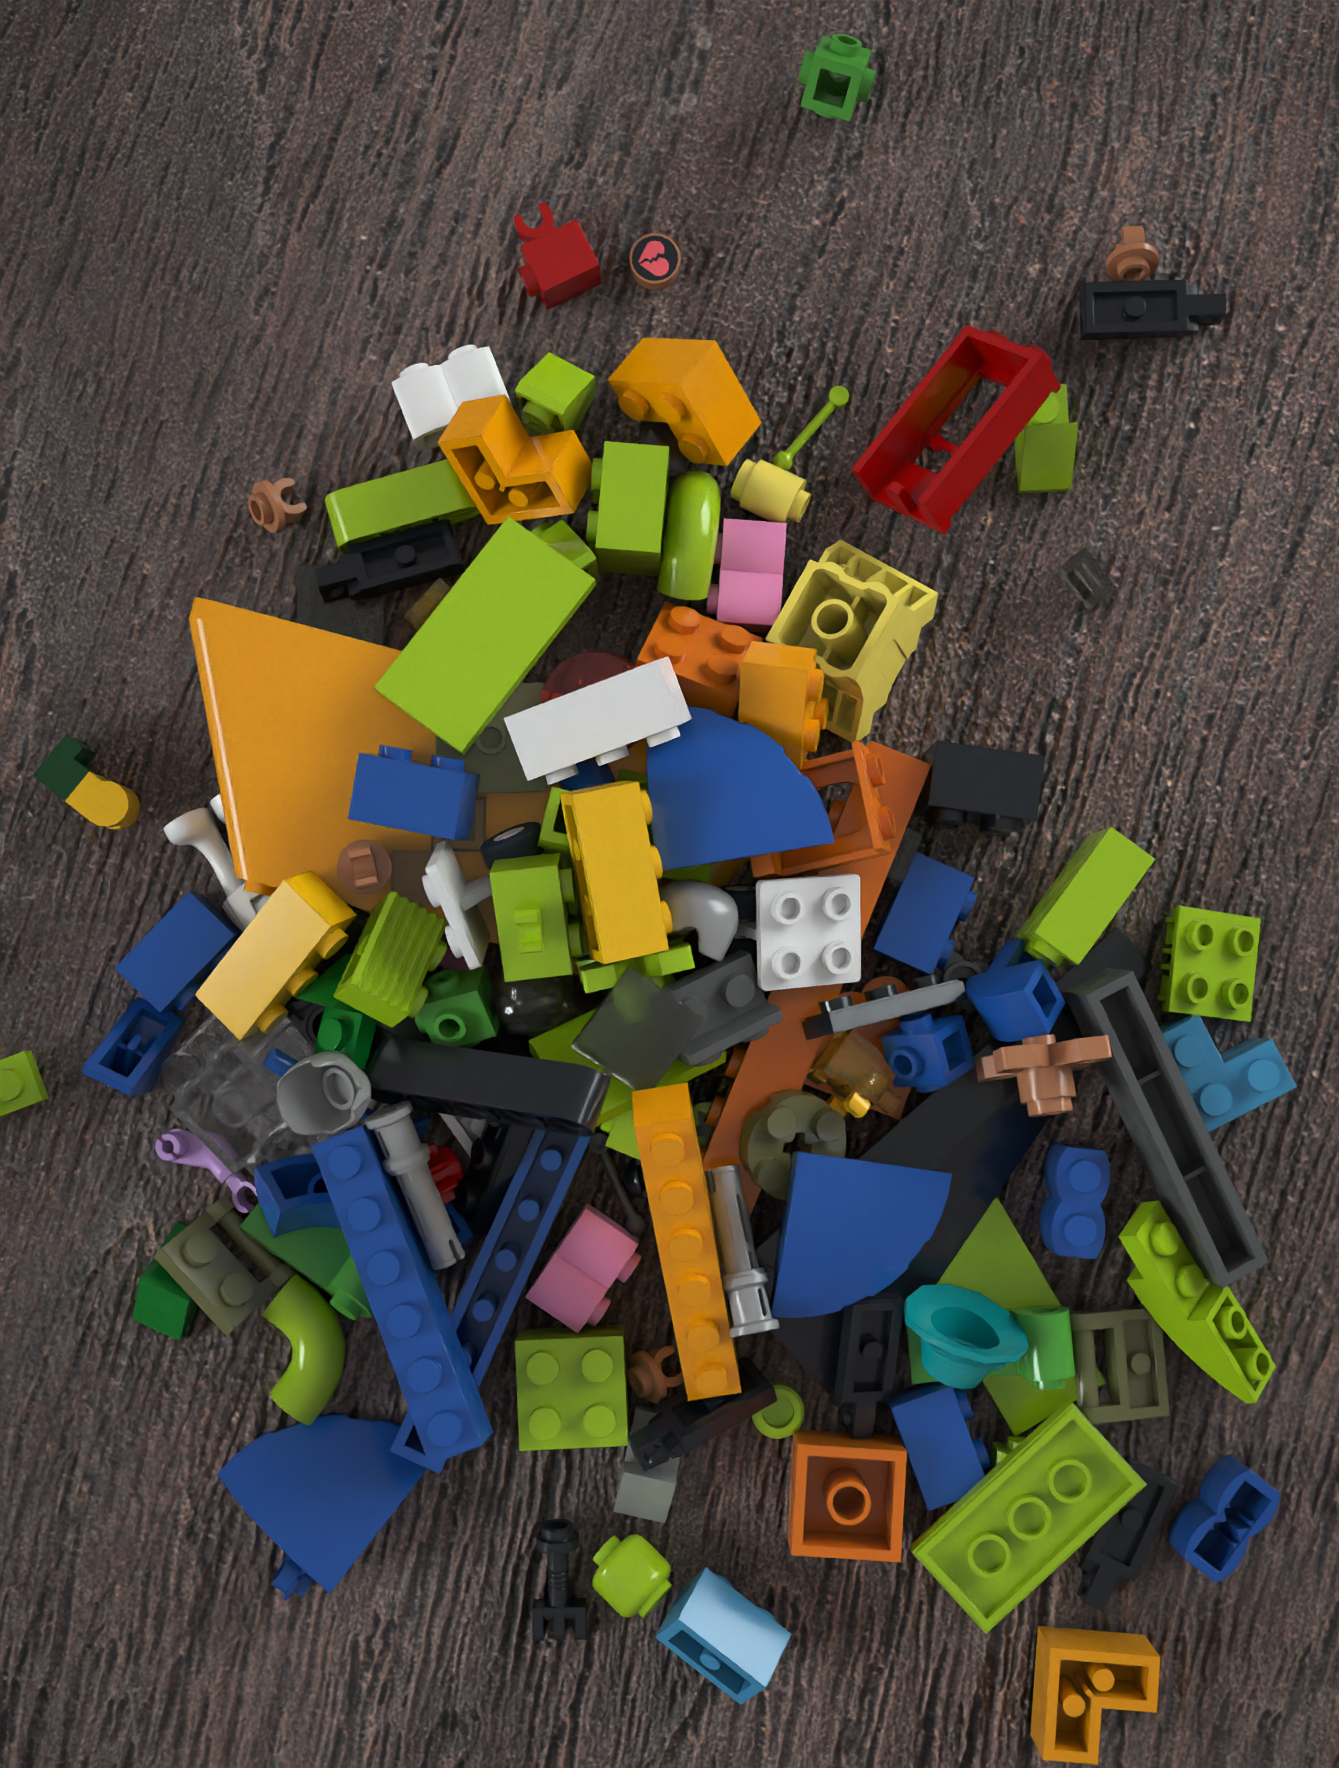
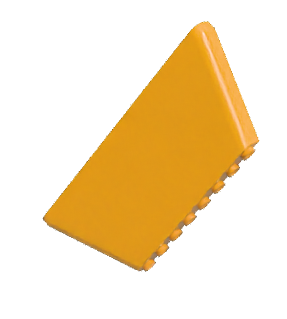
(286, 737)

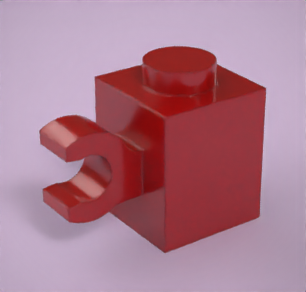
(556, 259)

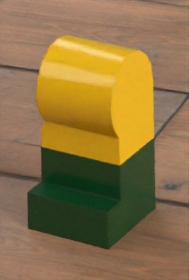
(84, 789)

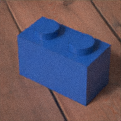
(414, 795)
(923, 915)
(179, 953)
(938, 1441)

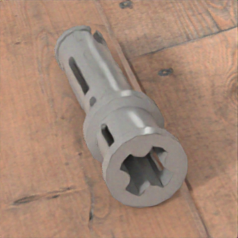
(408, 1163)
(743, 1277)

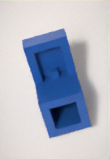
(1015, 995)

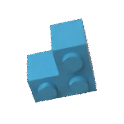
(1227, 1082)

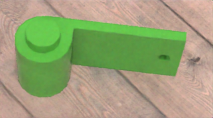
(318, 1255)
(1048, 1353)

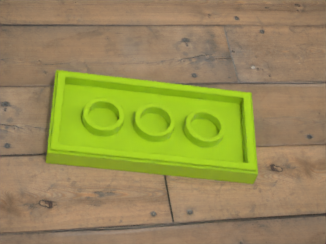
(485, 635)
(1004, 1271)
(1027, 1516)

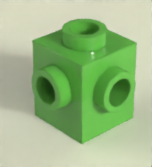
(828, 92)
(458, 1008)

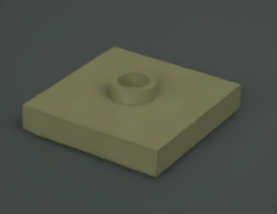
(494, 752)

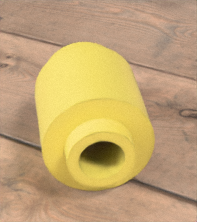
(770, 492)

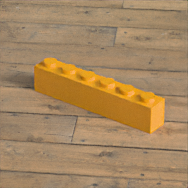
(686, 1239)

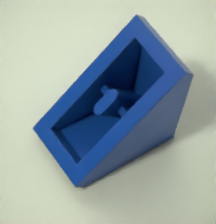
(135, 1049)

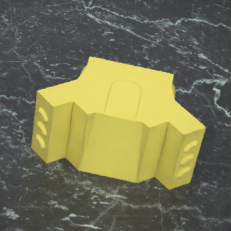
(863, 627)

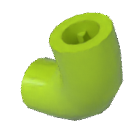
(690, 537)
(316, 1348)

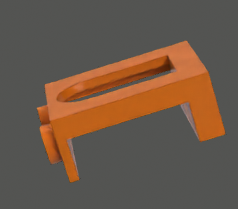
(871, 841)

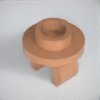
(1133, 258)
(269, 508)
(364, 866)
(647, 1376)

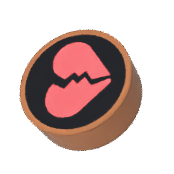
(655, 261)

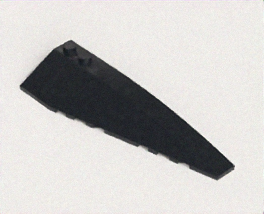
(961, 1130)

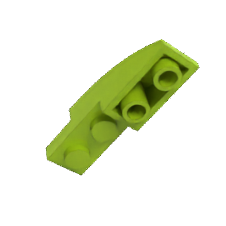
(1195, 1315)

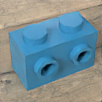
(723, 1635)

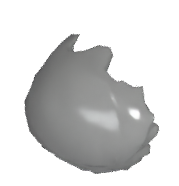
(702, 908)
(323, 1094)

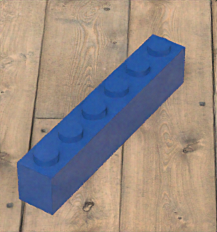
(403, 1295)

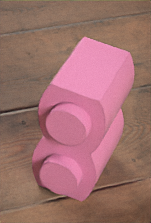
(750, 574)
(584, 1268)

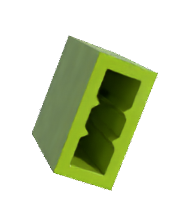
(1084, 898)

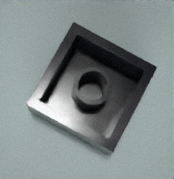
(980, 788)

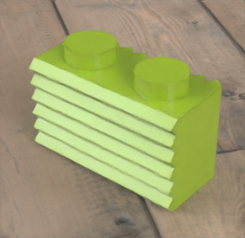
(393, 960)

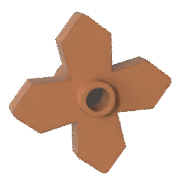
(1044, 1069)

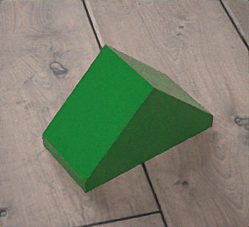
(161, 1300)

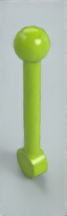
(836, 399)

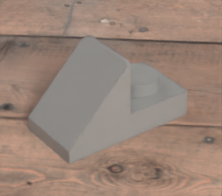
(650, 1491)

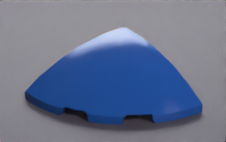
(729, 795)
(850, 1230)
(322, 1489)

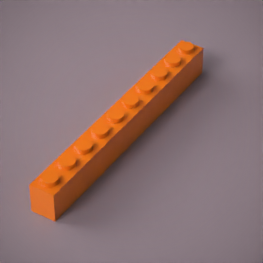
(784, 1055)

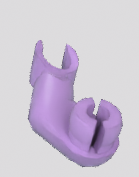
(186, 1148)

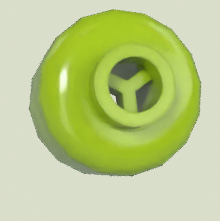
(631, 1575)

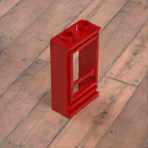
(932, 498)

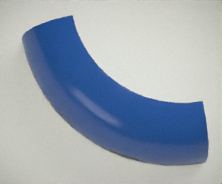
(297, 1199)

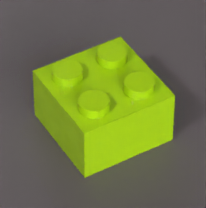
(632, 503)
(572, 1388)

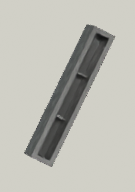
(1167, 1126)

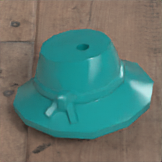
(962, 1334)

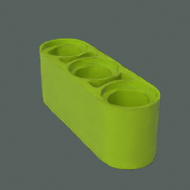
(398, 504)

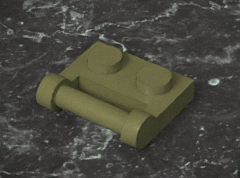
(214, 1274)
(1133, 1364)

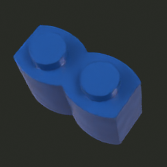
(1072, 1213)
(1217, 1524)

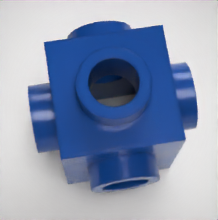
(927, 1051)

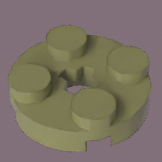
(778, 1121)

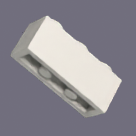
(599, 721)

